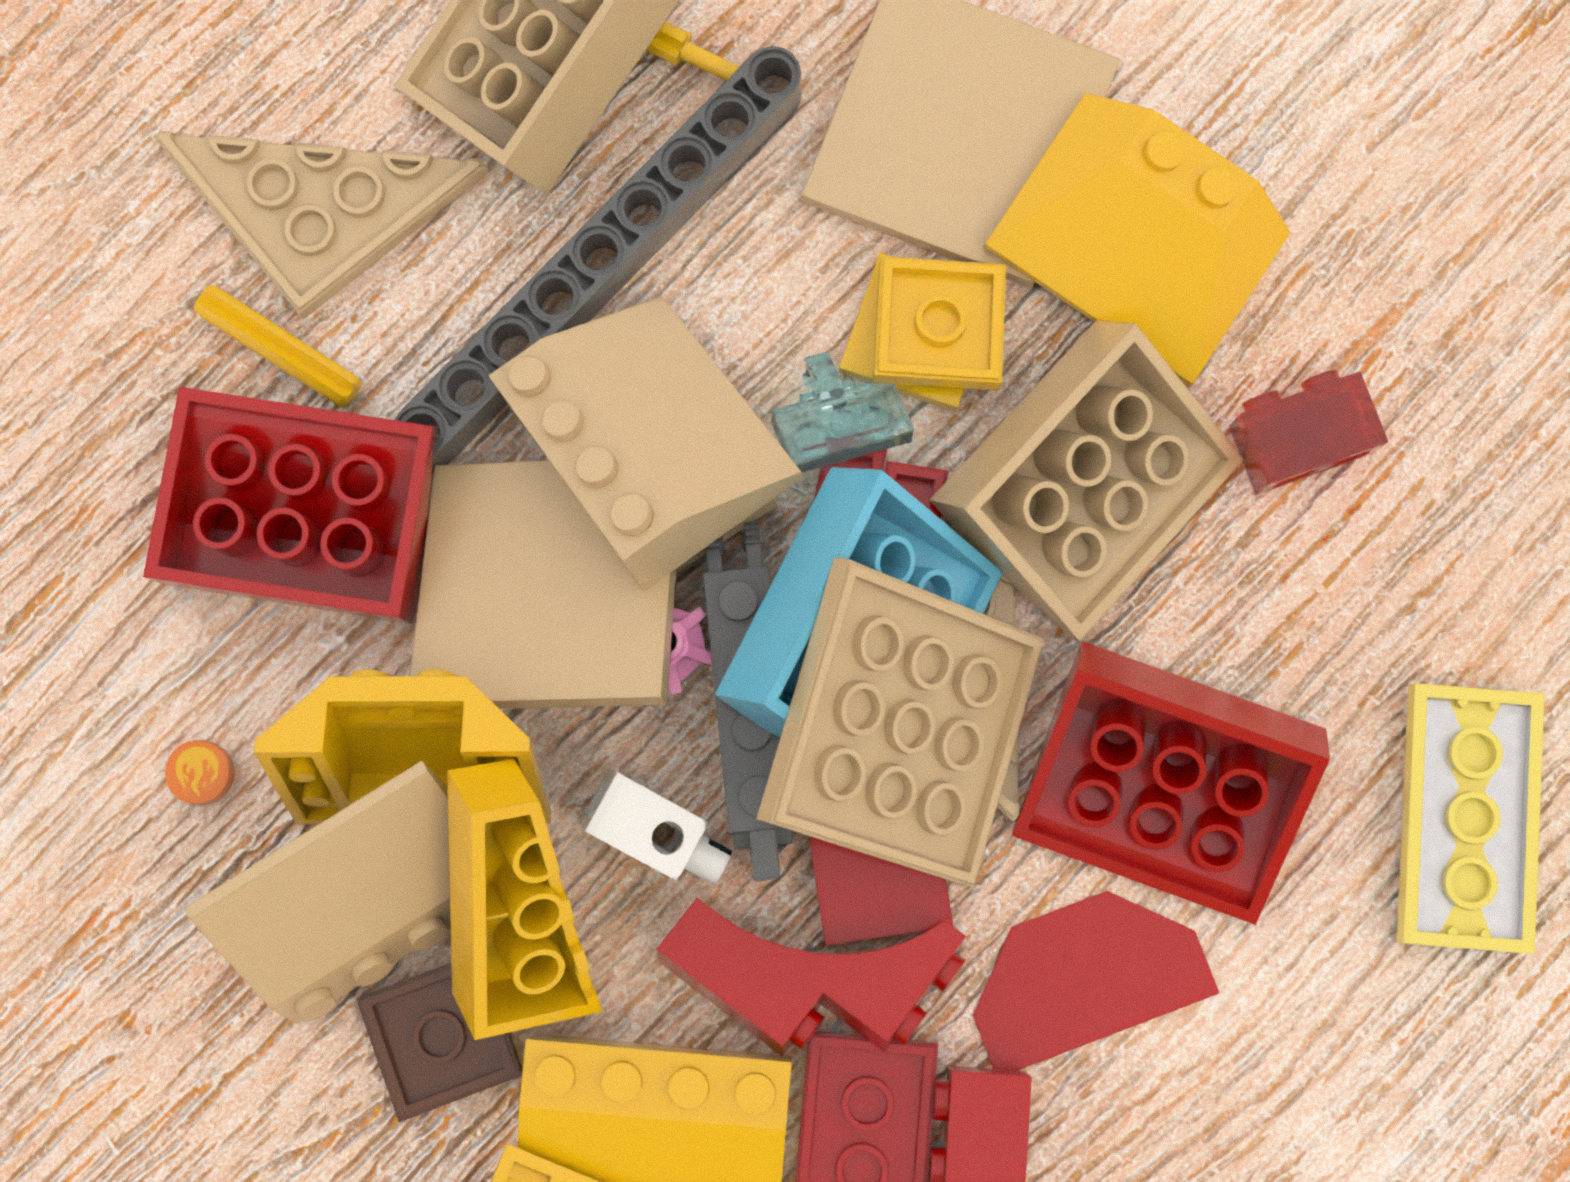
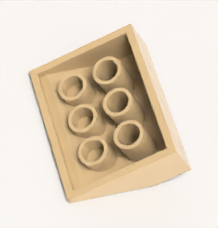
(530, 74)
(646, 434)
(1089, 476)
(338, 899)

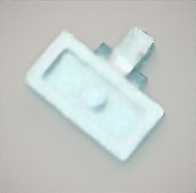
(839, 418)

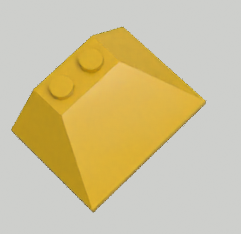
(1142, 229)
(375, 726)

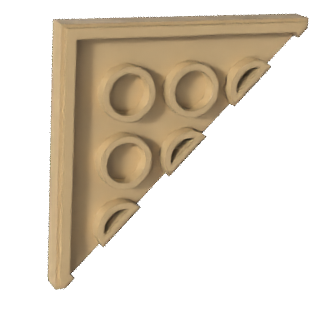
(314, 209)

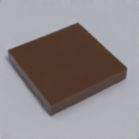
(428, 1047)

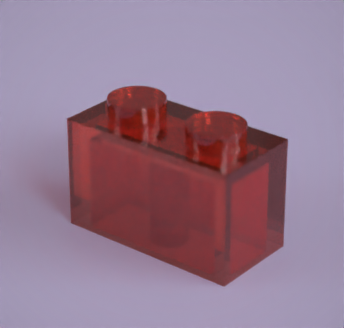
(1307, 431)

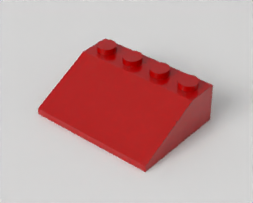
(293, 505)
(1171, 783)

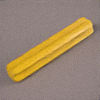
(277, 346)

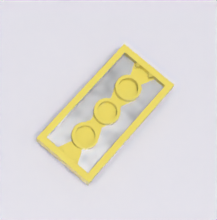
(1471, 818)

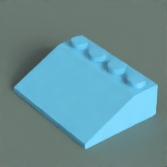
(860, 519)

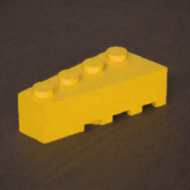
(509, 914)

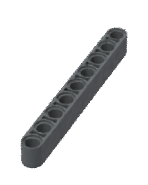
(611, 229)

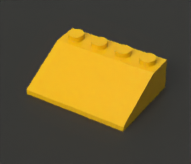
(654, 1110)

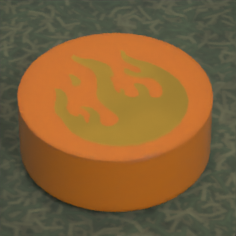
(199, 772)

